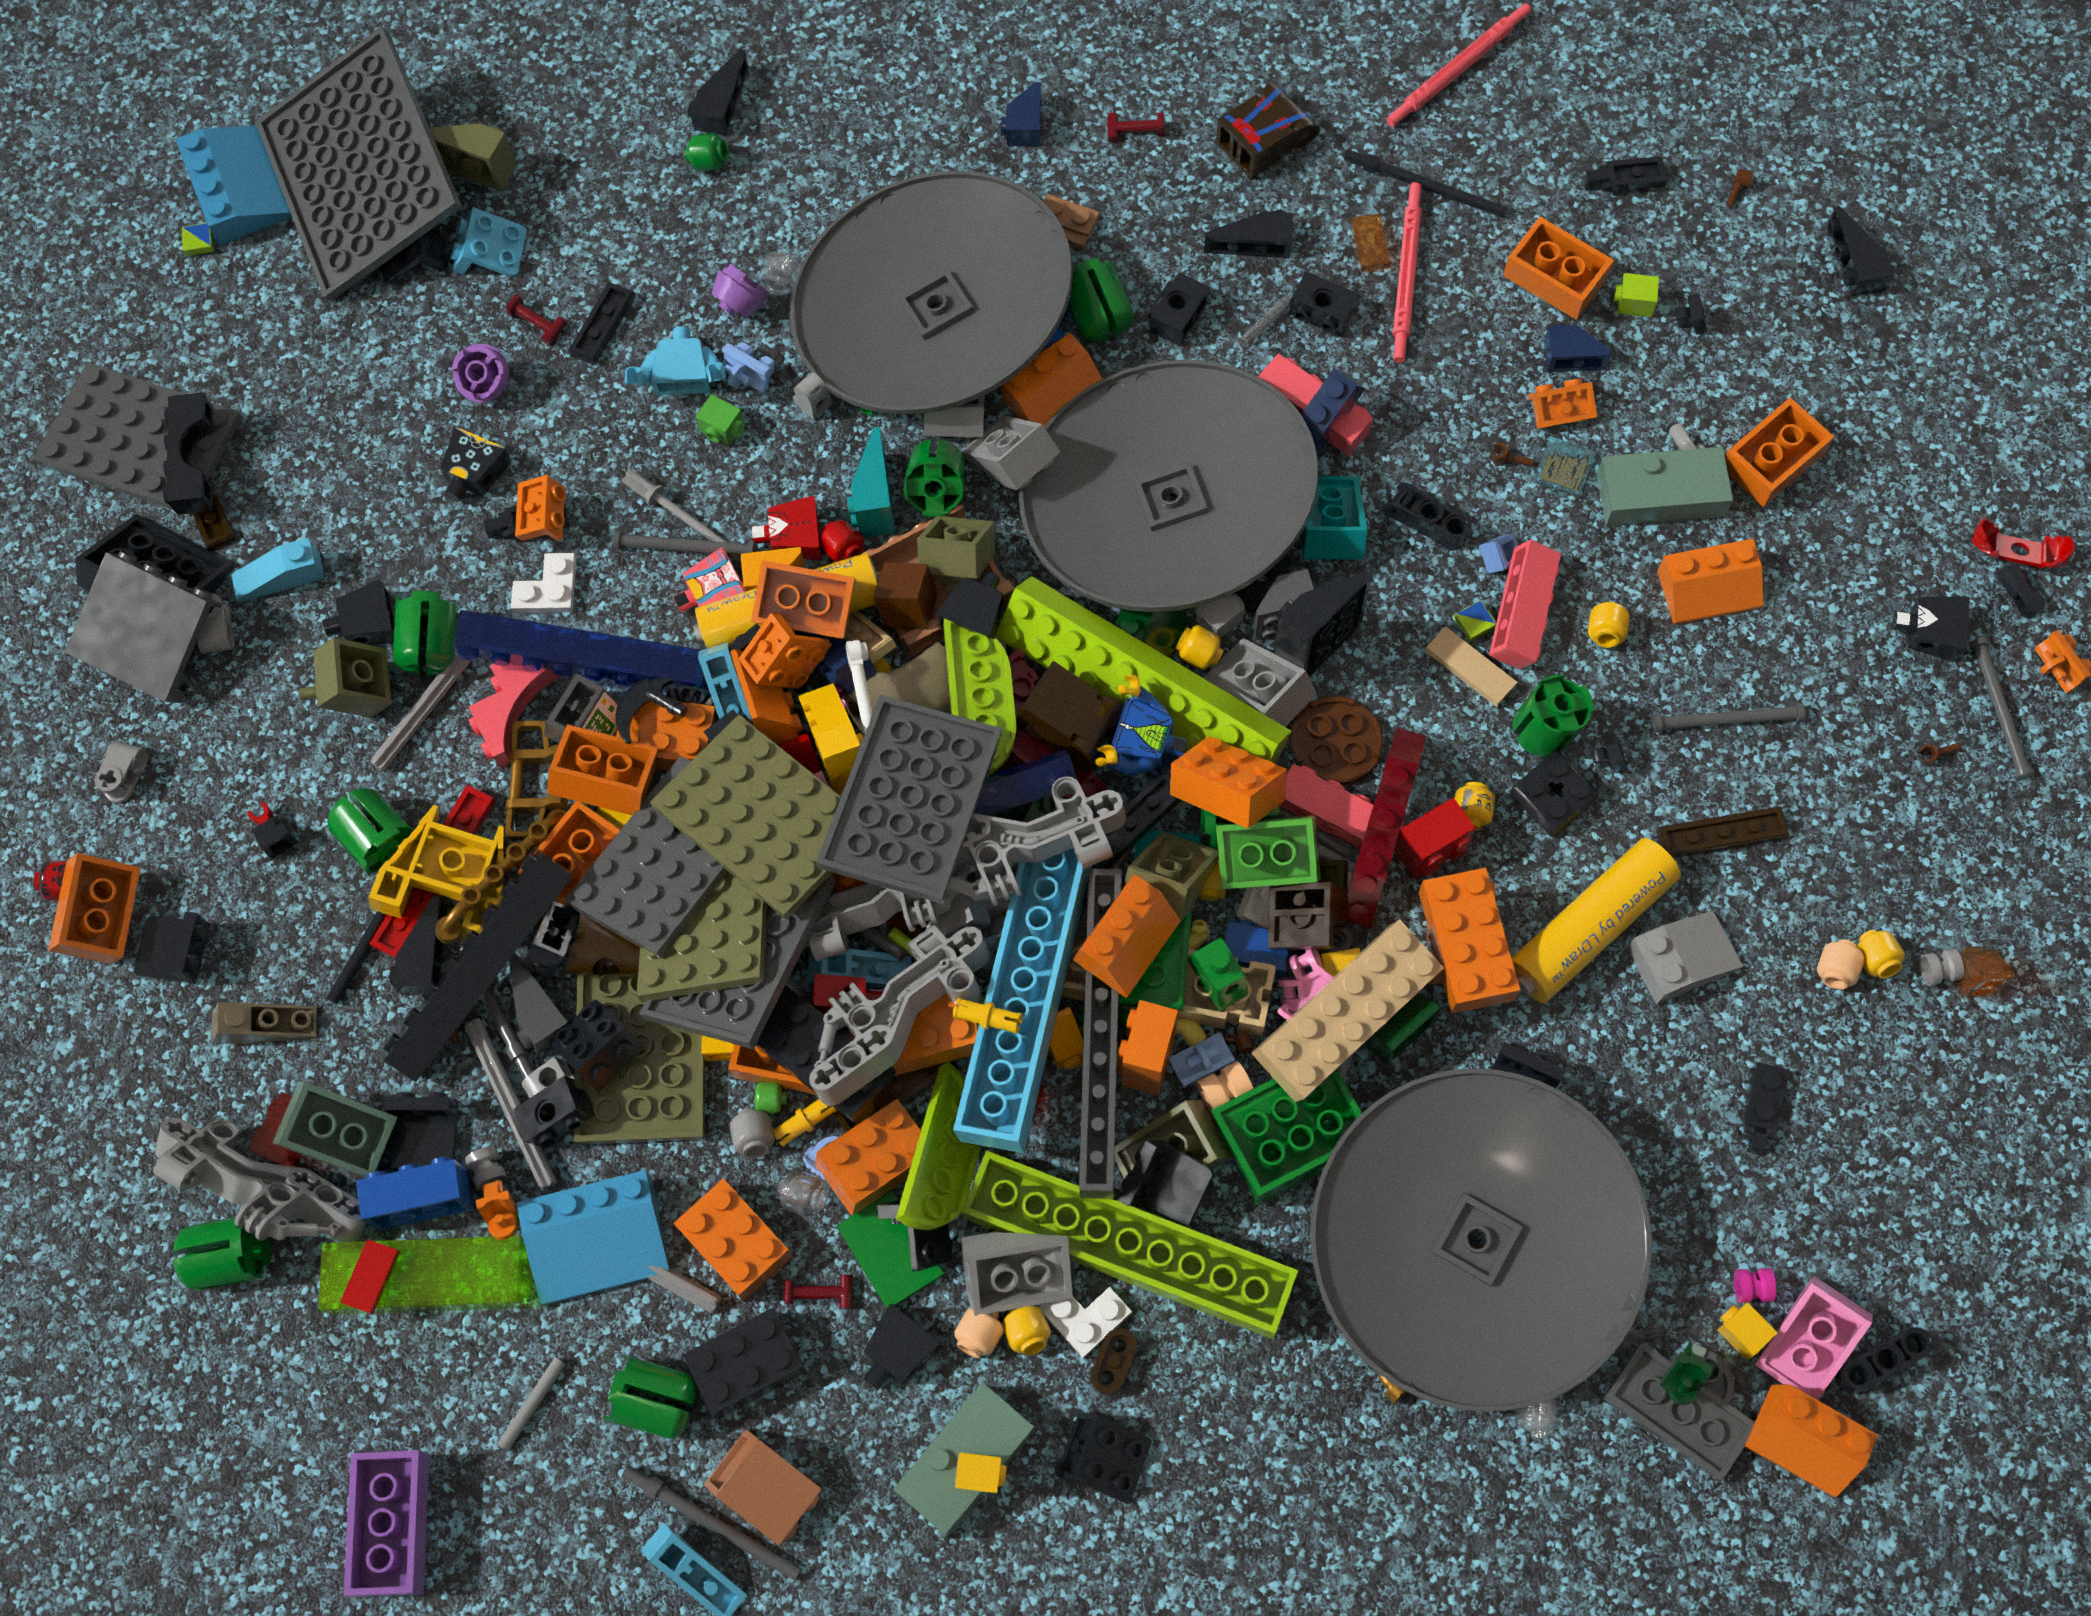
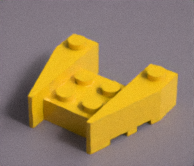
(832, 734)
(441, 863)

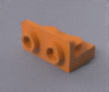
(1564, 404)
(540, 508)

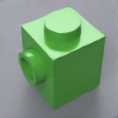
(720, 420)

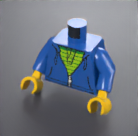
(1142, 733)

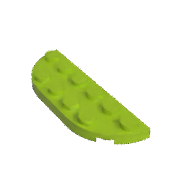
(981, 684)
(941, 1163)

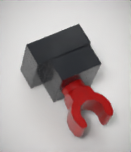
(269, 835)

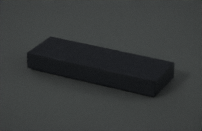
(601, 323)

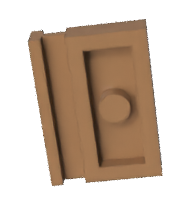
(1075, 220)

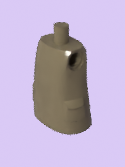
(917, 682)

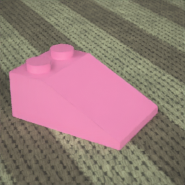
(1814, 1339)

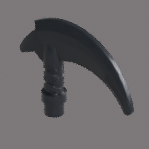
(638, 696)

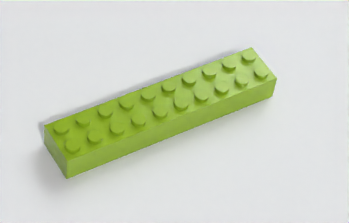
(1101, 654)
(1133, 1245)

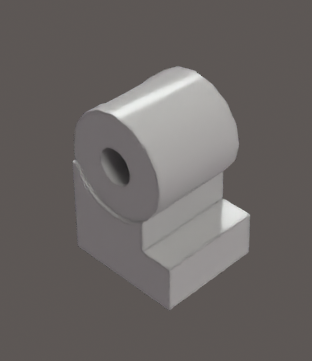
(810, 393)
(546, 1075)

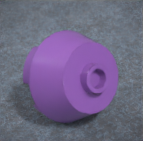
(738, 292)
(480, 372)

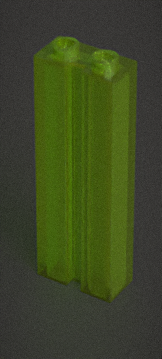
(433, 1275)

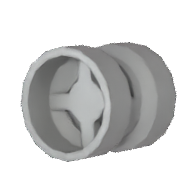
(1944, 966)
(485, 1166)

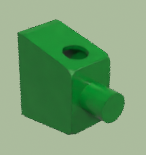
(1219, 971)

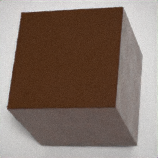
(905, 595)

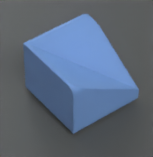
(1498, 552)

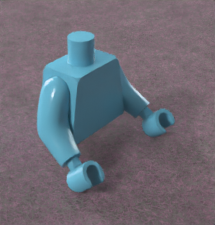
(678, 366)

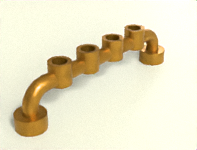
(449, 927)

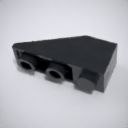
(1862, 258)

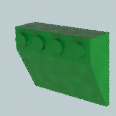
(1284, 1140)

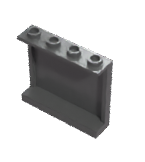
(140, 625)

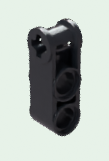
(1416, 504)

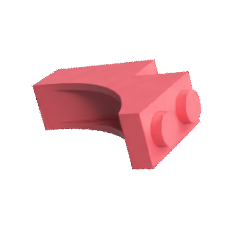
(498, 712)

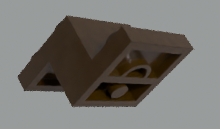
(1306, 912)

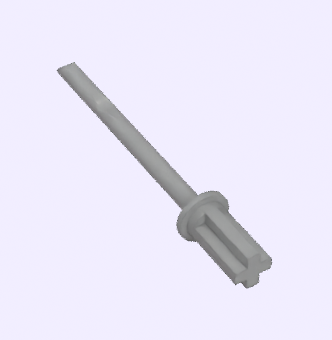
(653, 494)

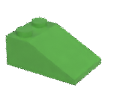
(1269, 853)

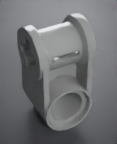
(217, 630)
(121, 767)

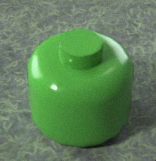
(770, 1097)

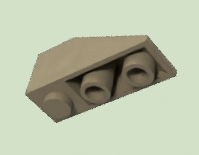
(262, 1023)

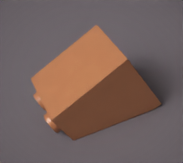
(763, 1488)

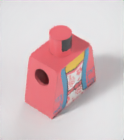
(709, 582)

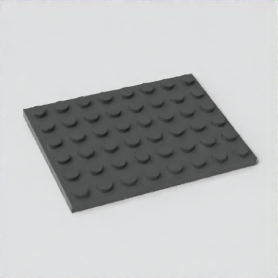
(357, 164)

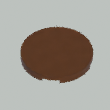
(1336, 739)

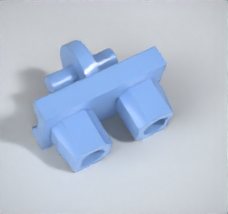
(745, 369)
(1201, 1059)

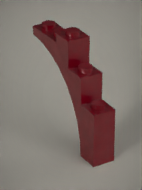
(1384, 826)

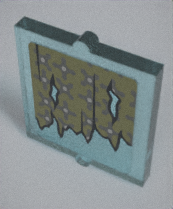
(1564, 467)

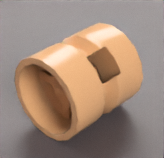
(1222, 1088)

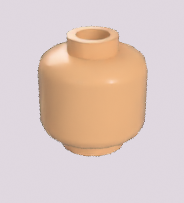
(1840, 964)
(978, 1333)

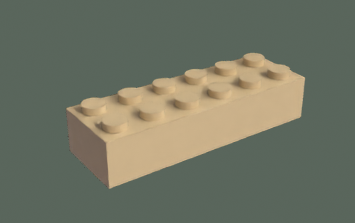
(1347, 1011)

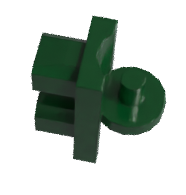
(1687, 1374)

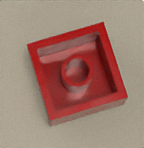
(1434, 839)

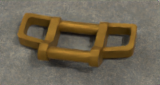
(522, 757)

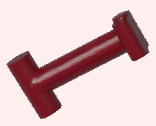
(1115, 127)
(551, 330)
(843, 1292)

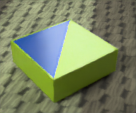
(197, 239)
(1475, 621)

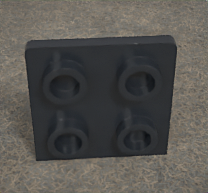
(927, 1247)
(1104, 1456)

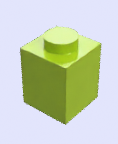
(1636, 294)

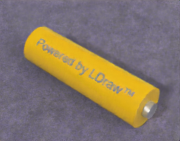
(732, 616)
(1594, 919)

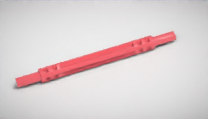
(1458, 65)
(1407, 273)

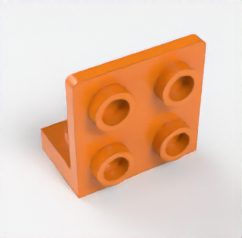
(780, 656)

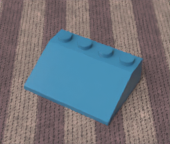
(233, 181)
(593, 1237)

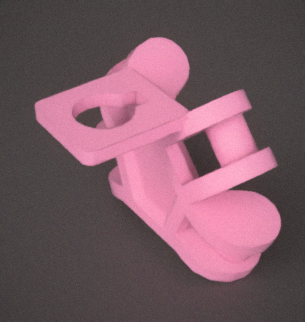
(1307, 984)

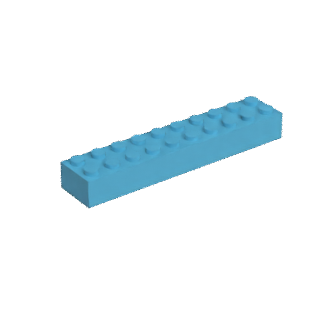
(1027, 980)

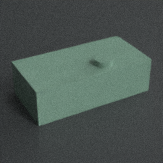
(1664, 486)
(980, 1427)

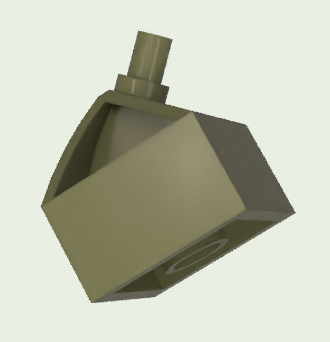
(956, 549)
(350, 678)

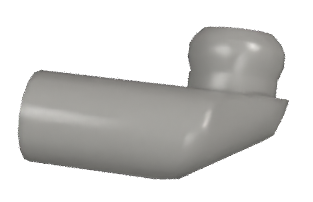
(1682, 438)

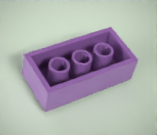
(386, 1524)

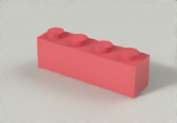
(1301, 387)
(1525, 604)
(1333, 806)

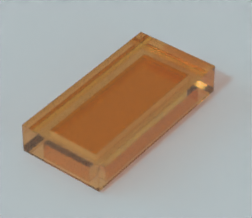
(1370, 242)

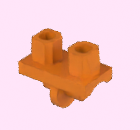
(2062, 661)
(498, 1211)

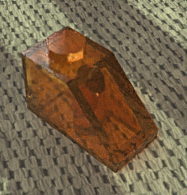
(1983, 972)

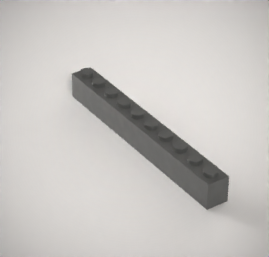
(1099, 1056)

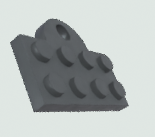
(1703, 1432)

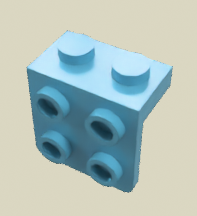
(488, 243)

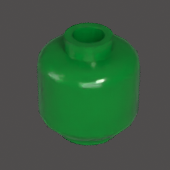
(707, 152)

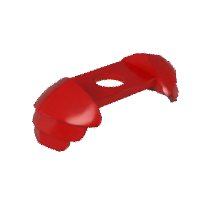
(2047, 555)

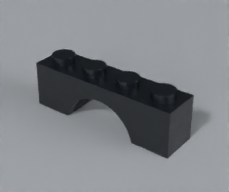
(188, 421)

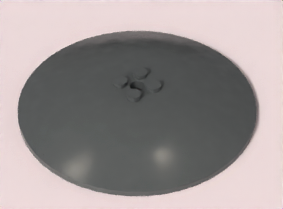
(926, 240)
(1159, 430)
(1559, 1253)

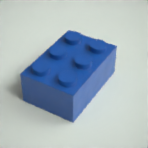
(415, 1194)

